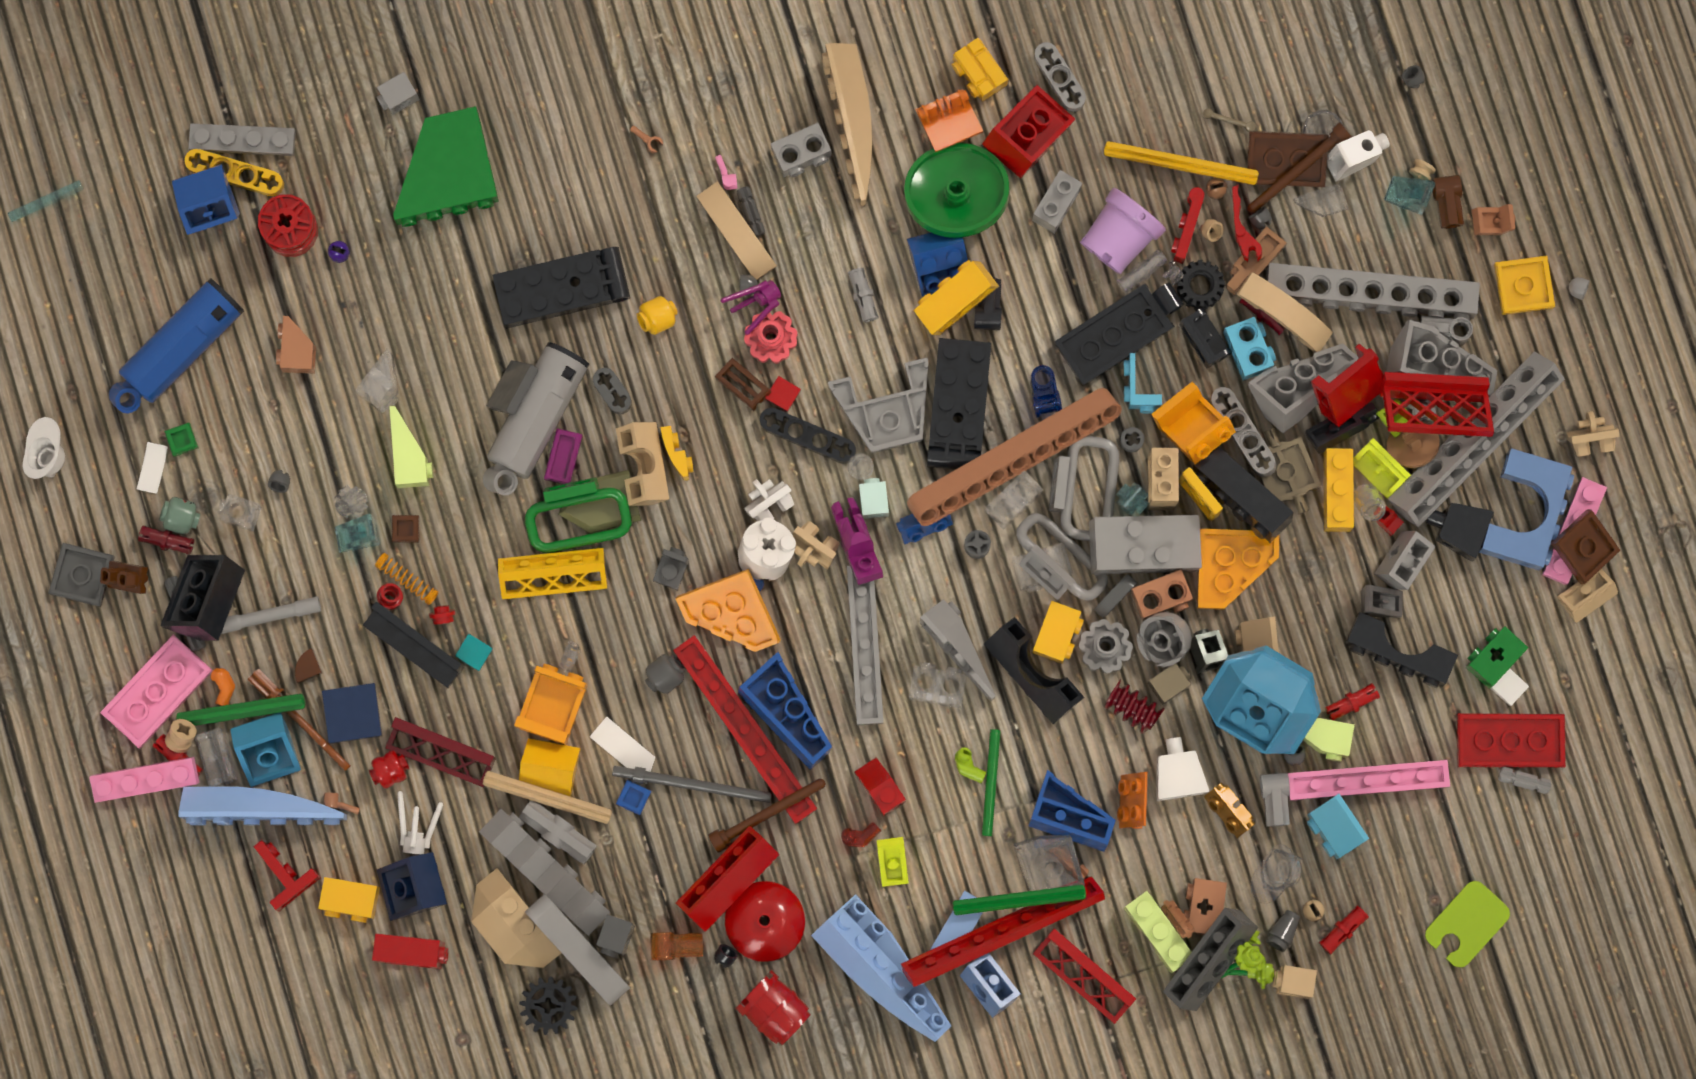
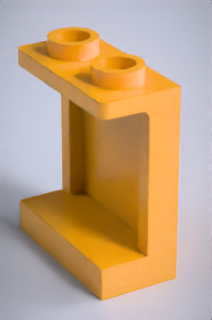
(1193, 423)
(552, 704)

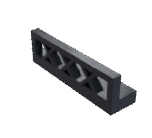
(413, 645)

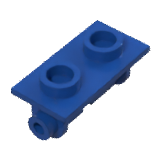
(913, 531)

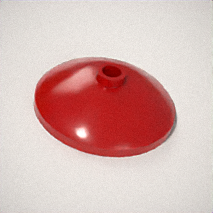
(768, 941)

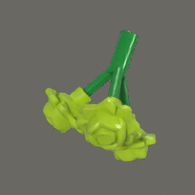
(1252, 963)

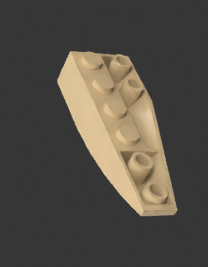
(853, 112)

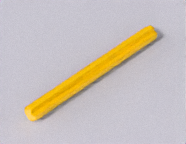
(1181, 163)

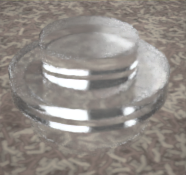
(860, 466)

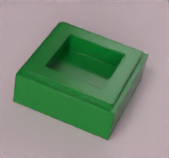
(181, 439)

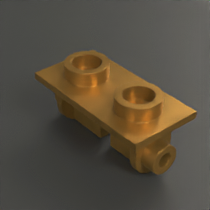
(1235, 820)

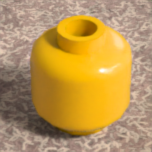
(657, 315)

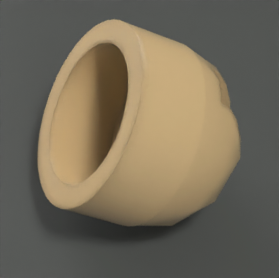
(1215, 226)
(1308, 913)

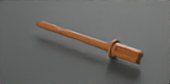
(270, 690)

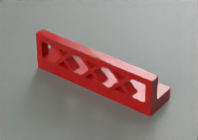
(1091, 968)

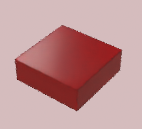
(783, 394)

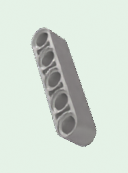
(577, 949)

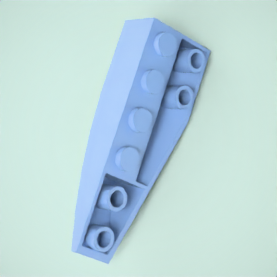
(251, 805)
(874, 961)

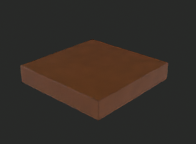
(1585, 546)

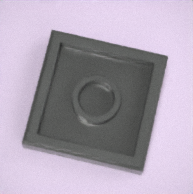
(512, 387)
(79, 575)

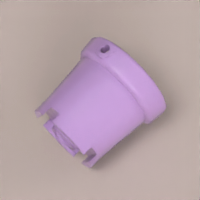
(1121, 231)

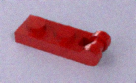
(1188, 224)

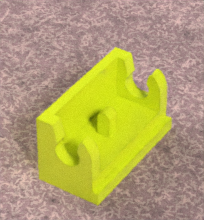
(1380, 468)

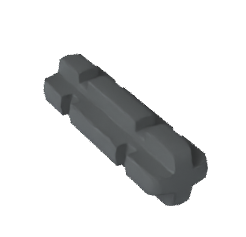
(750, 211)

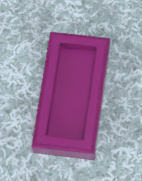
(563, 456)

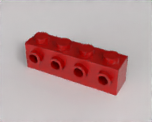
(707, 902)

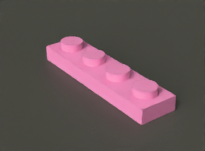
(1587, 496)
(144, 779)

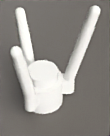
(413, 841)

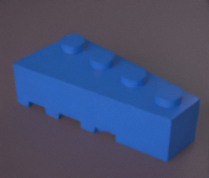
(784, 709)

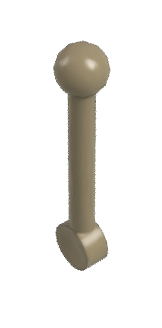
(1249, 126)

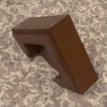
(307, 667)

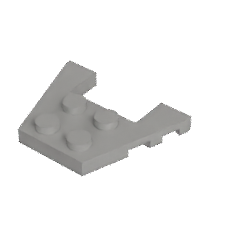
(891, 418)

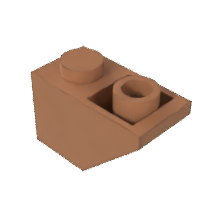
(296, 350)

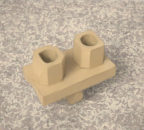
(1581, 438)
(813, 550)

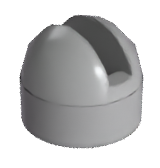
(1578, 287)

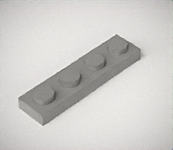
(242, 139)

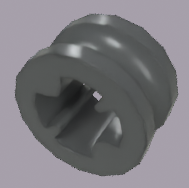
(1129, 431)

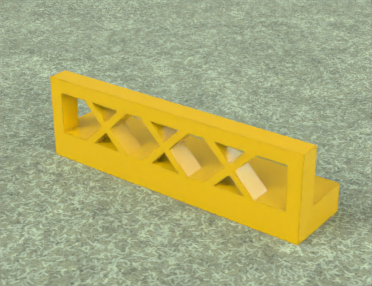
(551, 568)

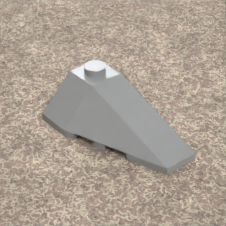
(1427, 351)
(1287, 391)
(949, 632)

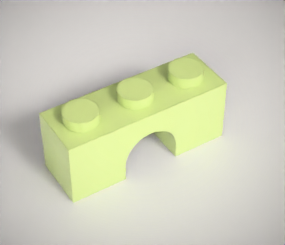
(1159, 931)

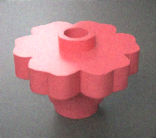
(774, 349)

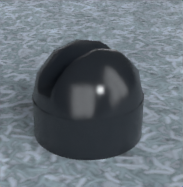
(725, 955)

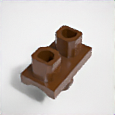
(125, 577)

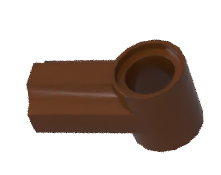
(1448, 194)

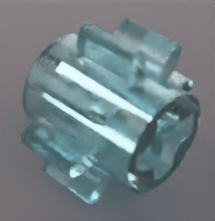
(1132, 498)

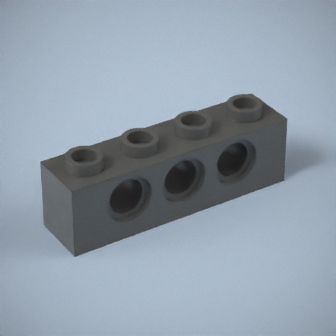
(1210, 959)

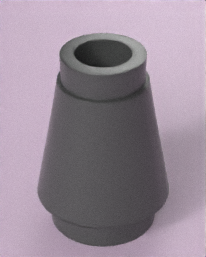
(1283, 931)

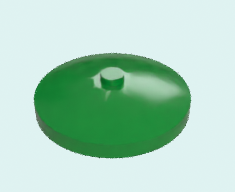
(957, 190)

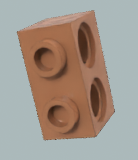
(1159, 590)

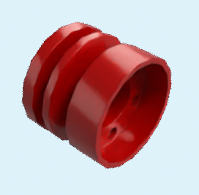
(296, 238)

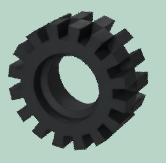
(1212, 274)

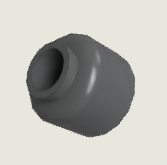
(664, 674)

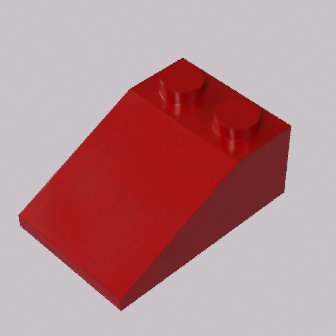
(1028, 131)

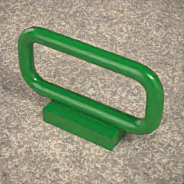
(573, 494)

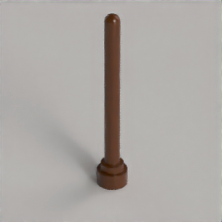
(1337, 136)
(722, 838)

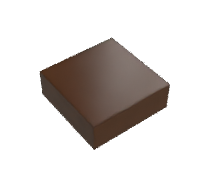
(405, 528)

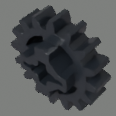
(549, 992)

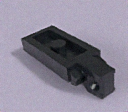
(1327, 434)

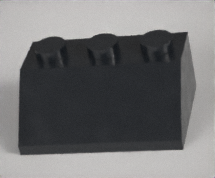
(203, 596)

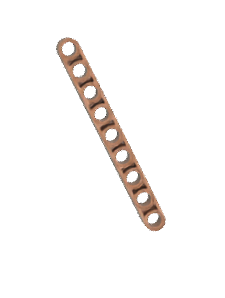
(1014, 457)

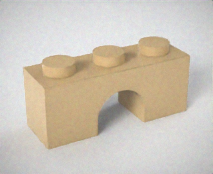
(643, 444)

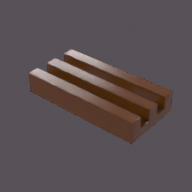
(758, 398)

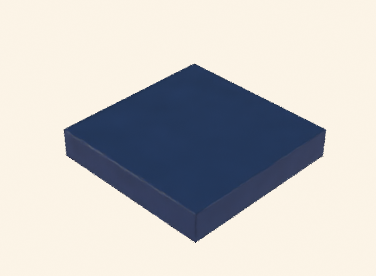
(352, 713)

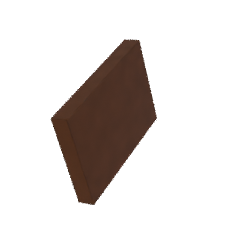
(1279, 152)

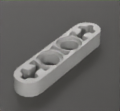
(1246, 430)

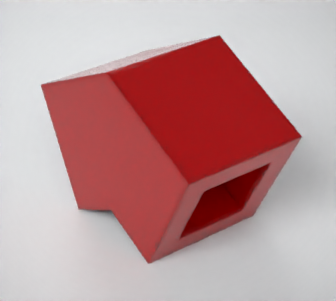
(1390, 521)

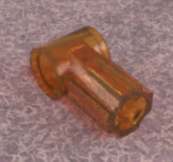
(671, 946)

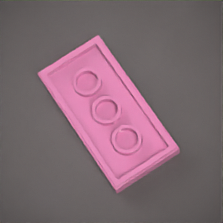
(156, 691)

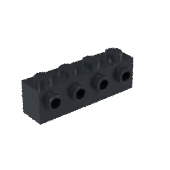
(1243, 494)

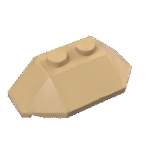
(505, 925)

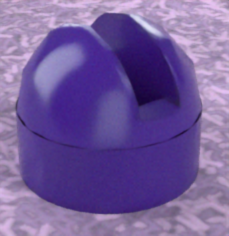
(336, 256)

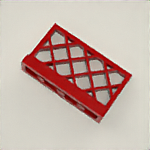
(1435, 389)

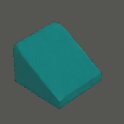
(473, 652)

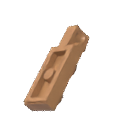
(1271, 247)

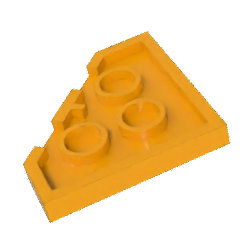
(1231, 564)
(731, 611)

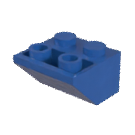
(205, 199)
(935, 259)

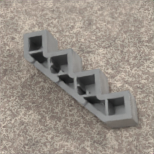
(544, 871)

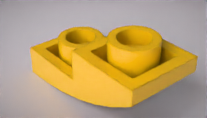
(678, 458)

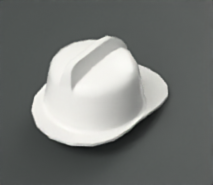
(43, 449)

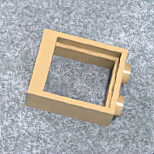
(1163, 478)

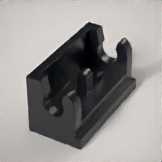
(1204, 338)

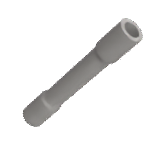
(298, 608)

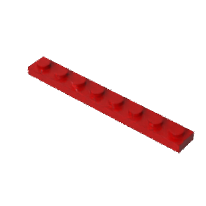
(742, 726)
(995, 935)

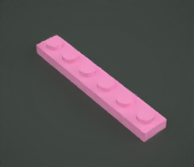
(1369, 780)

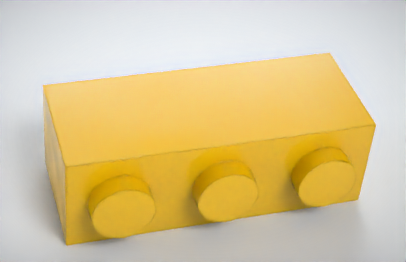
(955, 297)
(1338, 490)

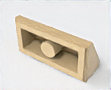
(1585, 598)

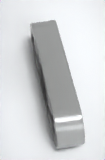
(1043, 64)

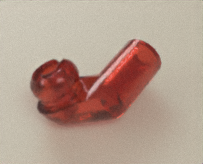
(858, 838)

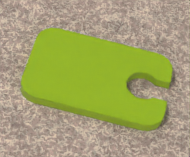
(1472, 917)

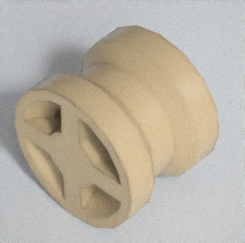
(180, 736)

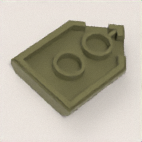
(601, 513)

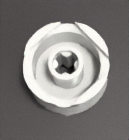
(766, 549)

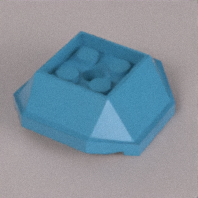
(1275, 685)

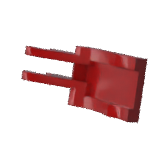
(1243, 238)

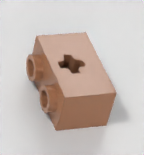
(1214, 894)

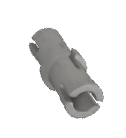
(863, 295)

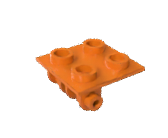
(949, 120)
(1132, 800)

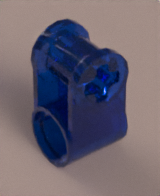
(1045, 393)

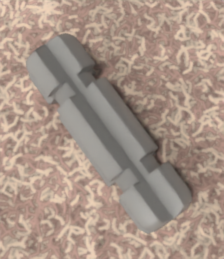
(1524, 780)

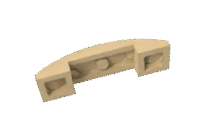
(736, 231)
(1286, 311)

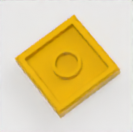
(1524, 285)
(1200, 494)

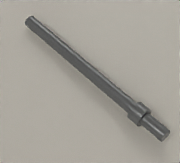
(640, 776)

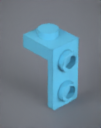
(1145, 402)

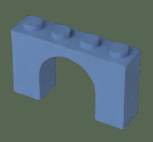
(1550, 481)

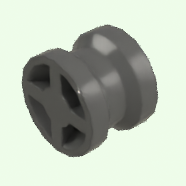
(977, 539)

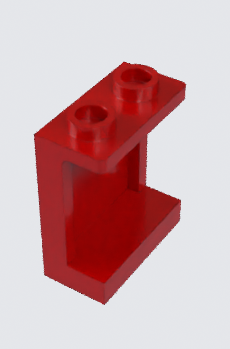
(1350, 389)

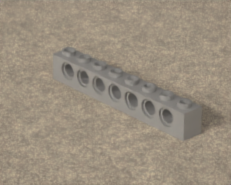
(1465, 292)
(1463, 454)

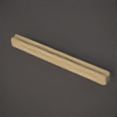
(547, 797)

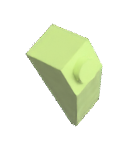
(410, 463)
(1330, 738)

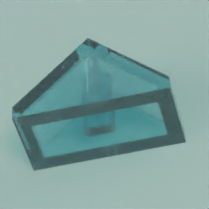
(1409, 193)
(357, 534)

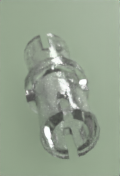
(1142, 271)

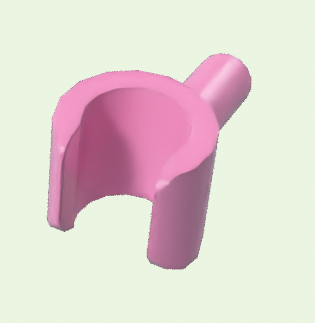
(729, 180)

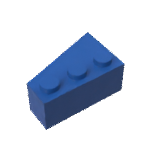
(1065, 812)

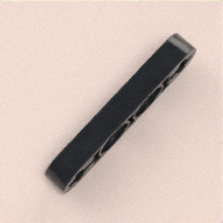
(809, 432)

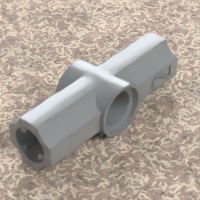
(558, 832)

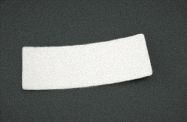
(152, 467)

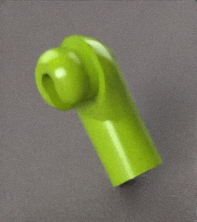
(966, 767)

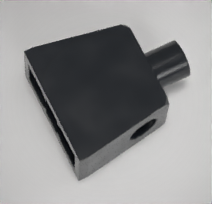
(1461, 528)

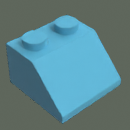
(1336, 827)

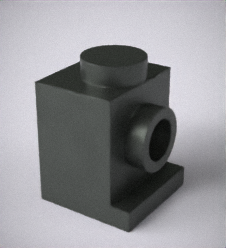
(1213, 643)

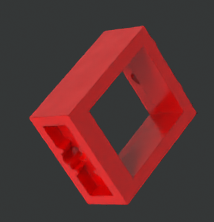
(409, 951)

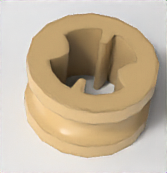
(1422, 170)

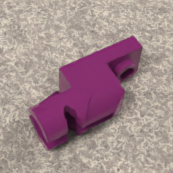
(857, 543)

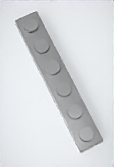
(865, 651)

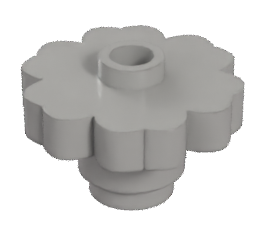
(1112, 634)

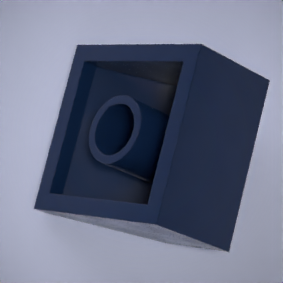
(411, 886)

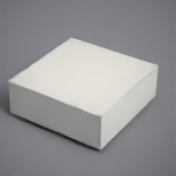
(1510, 687)

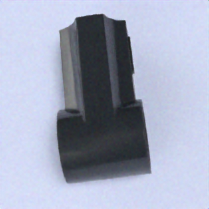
(988, 311)

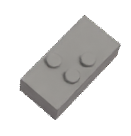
(1145, 544)

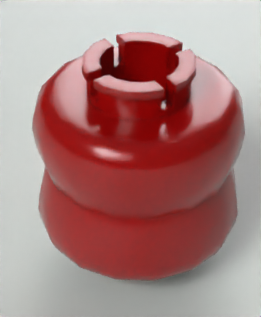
(389, 769)

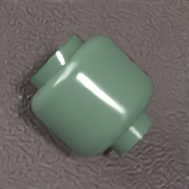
(179, 515)

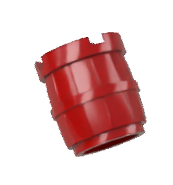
(774, 1009)

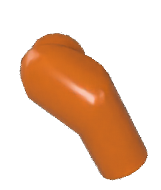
(225, 684)

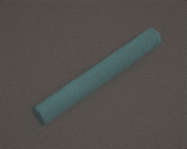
(45, 201)

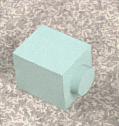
(873, 498)

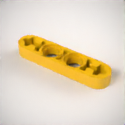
(235, 170)

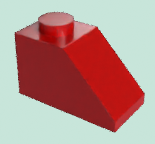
(880, 786)

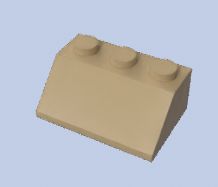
(1257, 634)

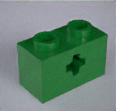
(1510, 650)

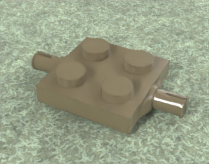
(1293, 471)

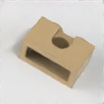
(1294, 981)

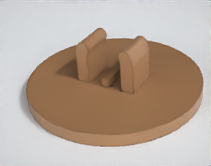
(1413, 449)

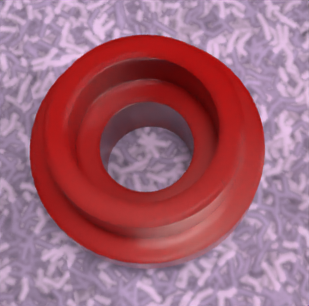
(392, 590)
(442, 615)

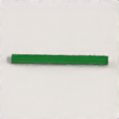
(991, 781)

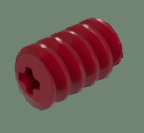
(1133, 707)

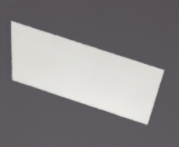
(622, 746)

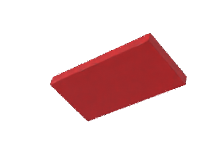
(1511, 740)

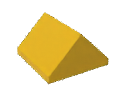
(549, 766)

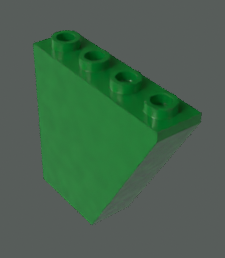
(447, 170)

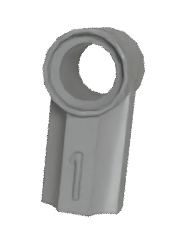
(1446, 327)
(1275, 792)

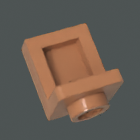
(1493, 220)

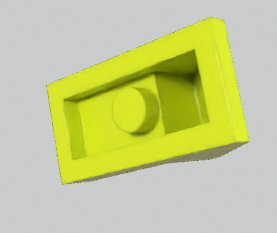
(892, 861)

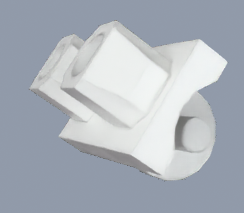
(780, 494)

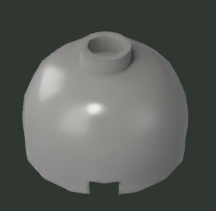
(1164, 638)

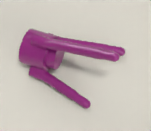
(765, 294)

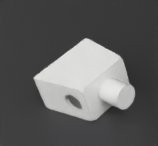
(1355, 154)
(1179, 773)

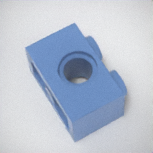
(990, 984)

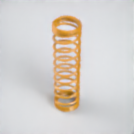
(429, 598)

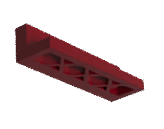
(443, 742)

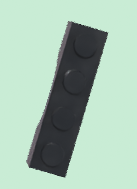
(1369, 637)
(1012, 650)

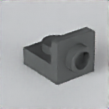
(671, 568)

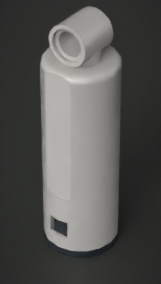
(530, 429)

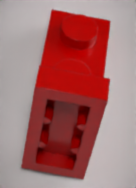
(286, 875)

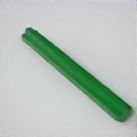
(244, 710)
(1019, 899)

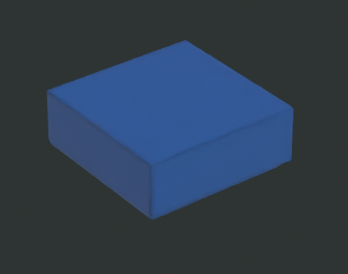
(633, 797)

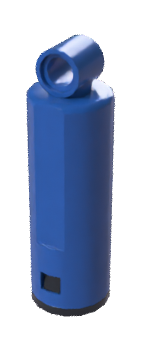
(175, 346)

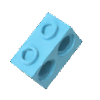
(1242, 350)

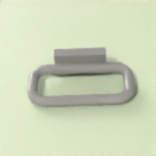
(1064, 482)
(1046, 570)

